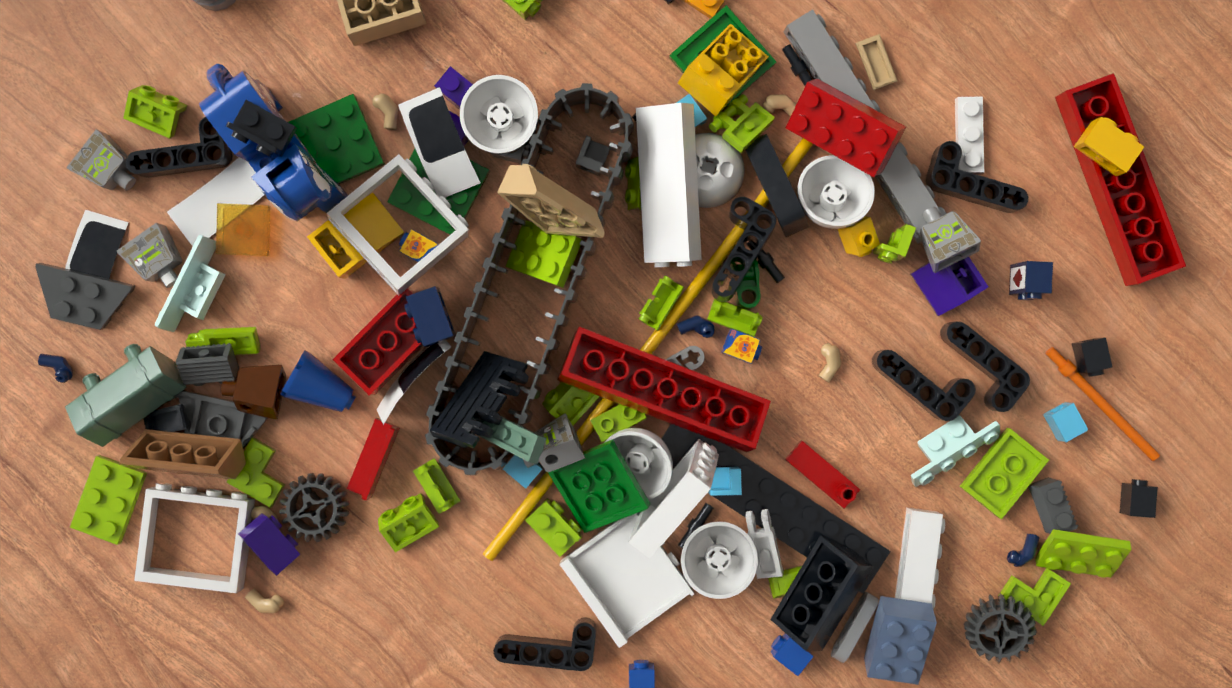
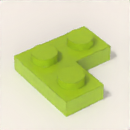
(252, 477)
(1040, 599)

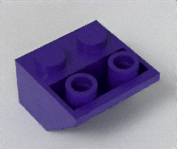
(950, 285)

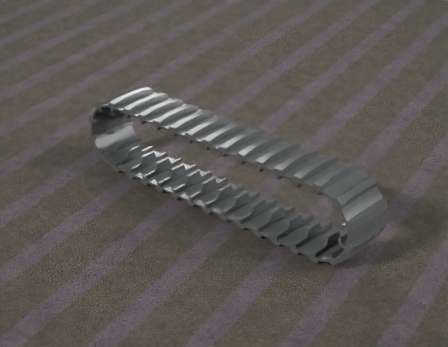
(564, 100)

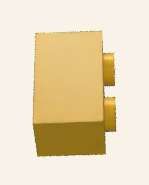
(1109, 146)

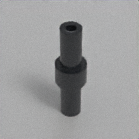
(798, 67)
(765, 261)
(697, 522)

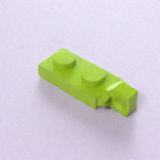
(243, 339)

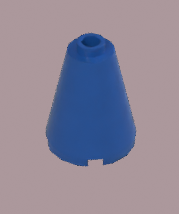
(317, 385)

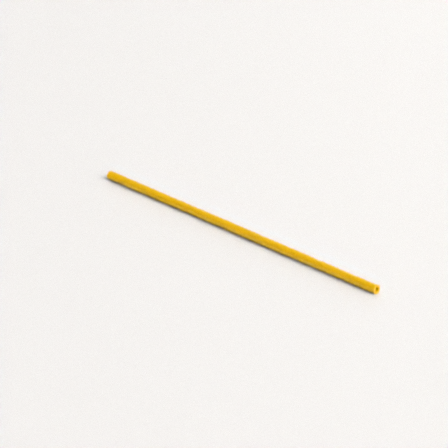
(648, 347)

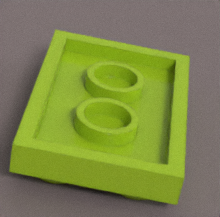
(544, 254)
(1004, 473)
(108, 500)
(1082, 553)

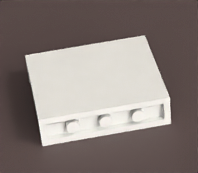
(622, 582)

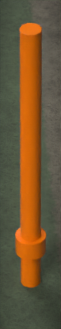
(1069, 370)

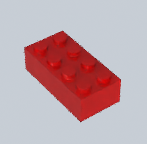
(845, 127)
(381, 346)

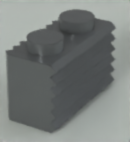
(207, 364)
(1052, 505)

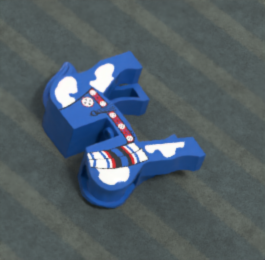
(289, 182)

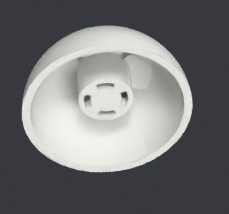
(502, 100)
(729, 172)
(841, 183)
(646, 457)
(721, 574)

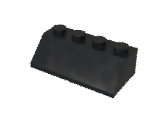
(821, 594)

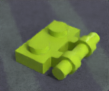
(747, 127)

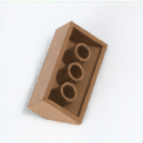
(186, 454)

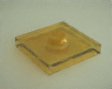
(243, 229)

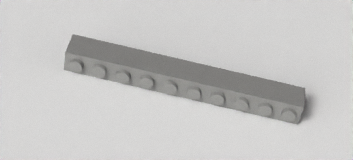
(825, 62)

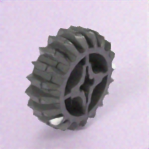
(310, 498)
(1019, 633)

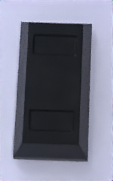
(167, 419)

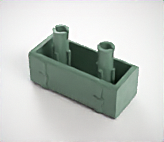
(124, 395)

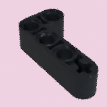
(180, 154)
(976, 183)
(777, 186)
(740, 253)
(982, 361)
(918, 381)
(545, 645)

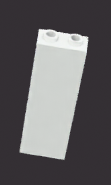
(668, 184)

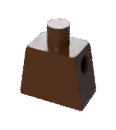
(257, 390)

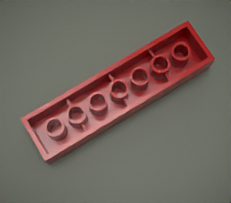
(1126, 202)
(664, 390)

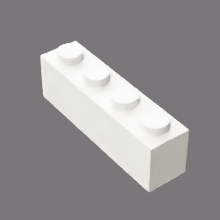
(919, 555)

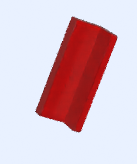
(373, 458)

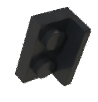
(263, 128)

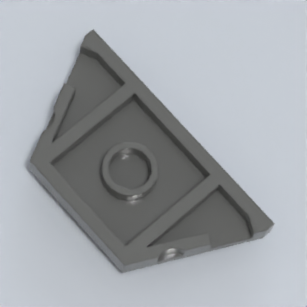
(81, 296)
(218, 417)

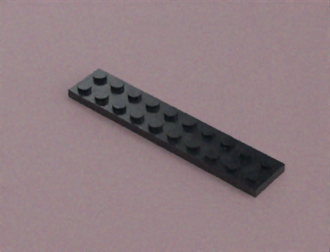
(793, 515)

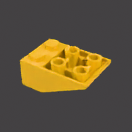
(722, 69)
(371, 221)

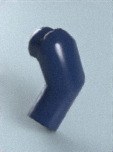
(697, 324)
(61, 366)
(1028, 552)

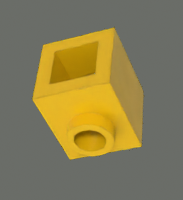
(860, 237)

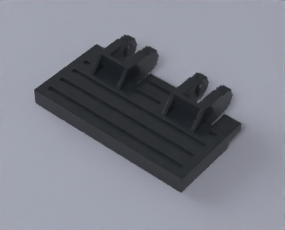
(479, 400)

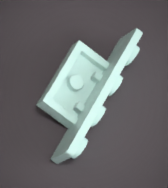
(193, 288)
(949, 445)

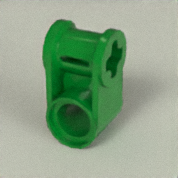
(750, 283)

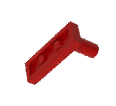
(822, 474)

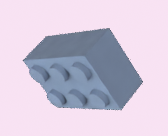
(899, 640)

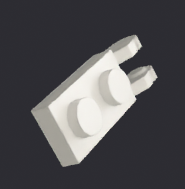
(766, 545)

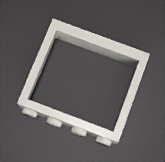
(398, 283)
(687, 487)
(149, 574)

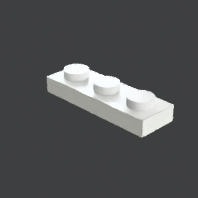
(970, 133)

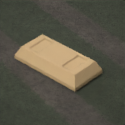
(876, 62)

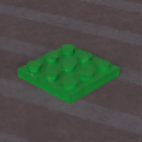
(703, 37)
(339, 139)
(410, 199)
(600, 487)

